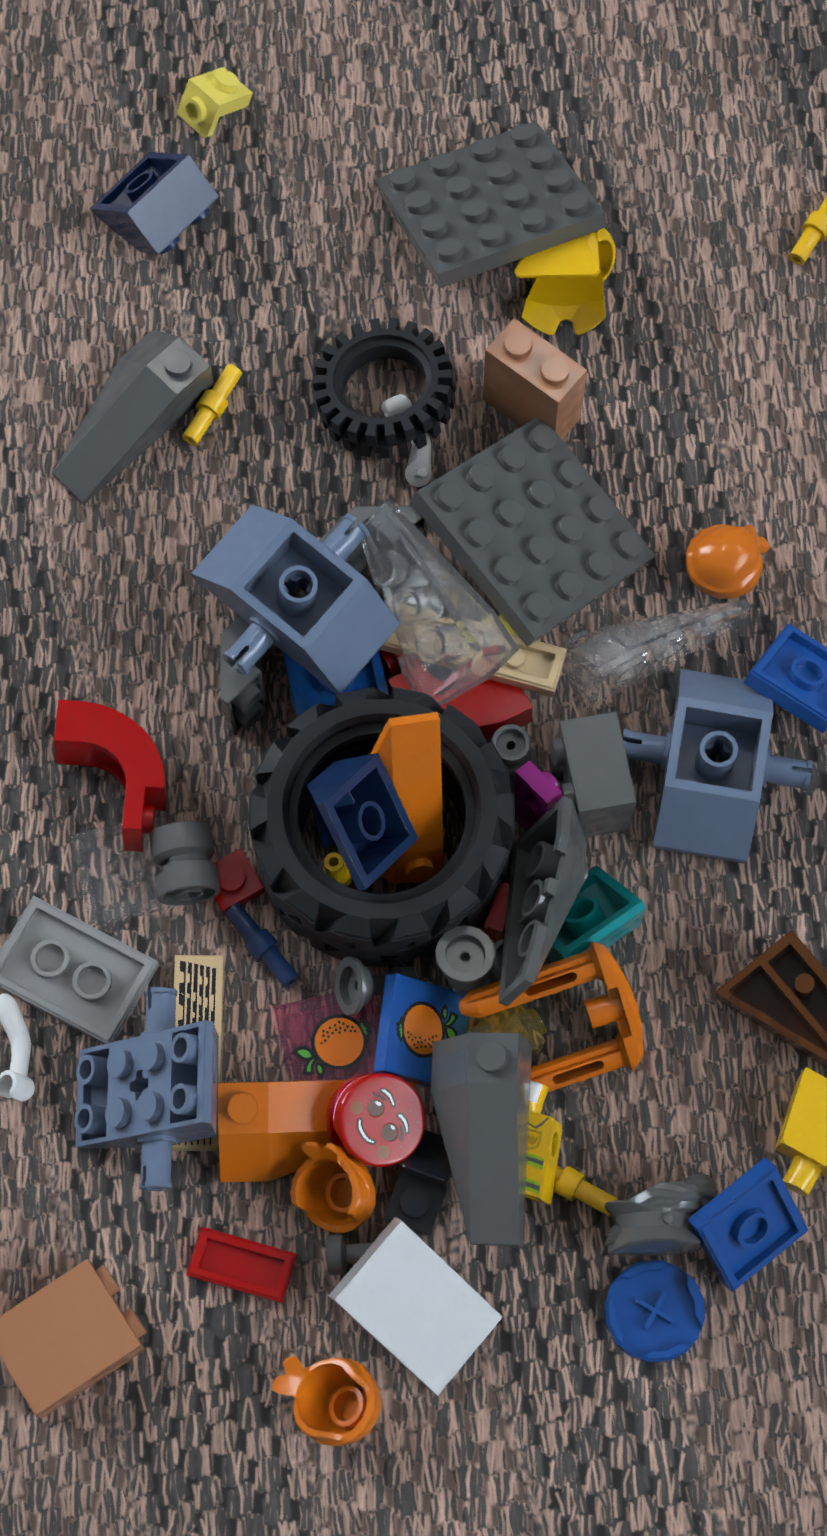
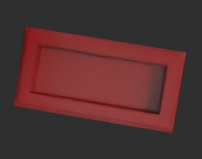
(241, 1265)

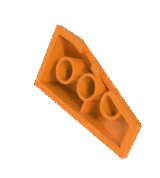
(268, 1124)

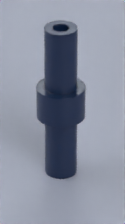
(261, 945)

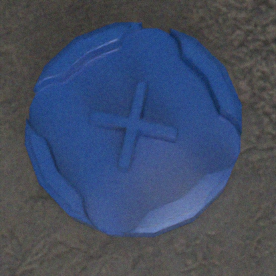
(654, 1311)

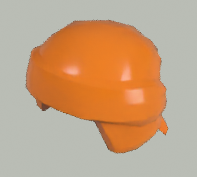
(726, 560)
(333, 1188)
(332, 1399)

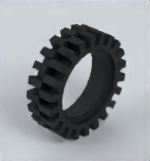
(377, 344)

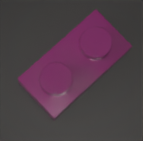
(534, 794)

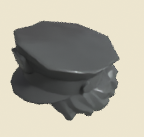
(657, 1218)

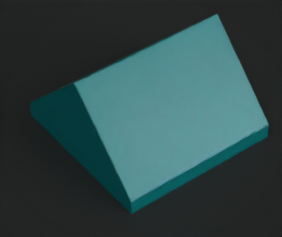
(600, 913)

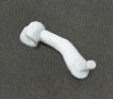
(419, 464)
(15, 1082)

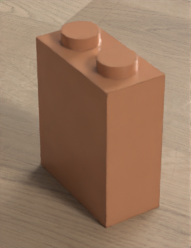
(533, 379)
(68, 1337)

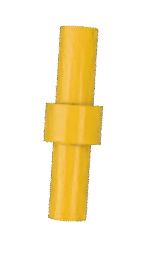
(813, 232)
(212, 404)
(337, 869)
(572, 1185)

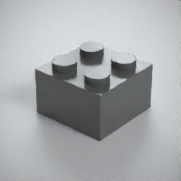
(594, 772)

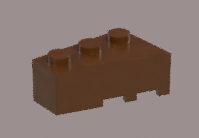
(784, 995)

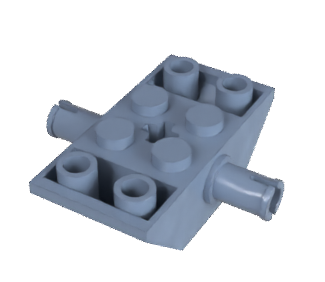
(327, 630)
(705, 803)
(150, 1089)

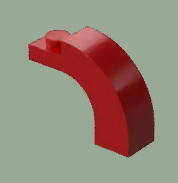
(487, 704)
(115, 743)

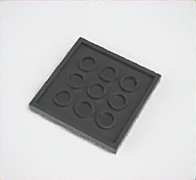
(490, 203)
(532, 529)

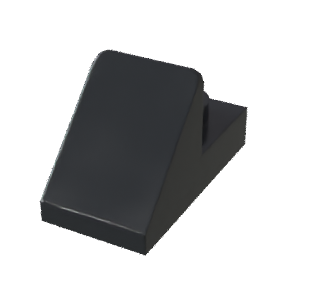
(421, 1186)

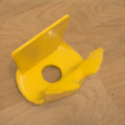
(568, 283)

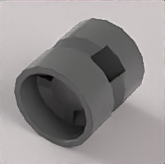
(184, 858)

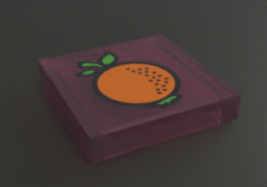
(324, 1041)

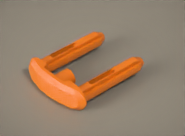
(615, 1006)

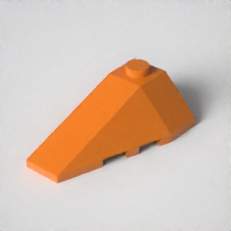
(413, 761)

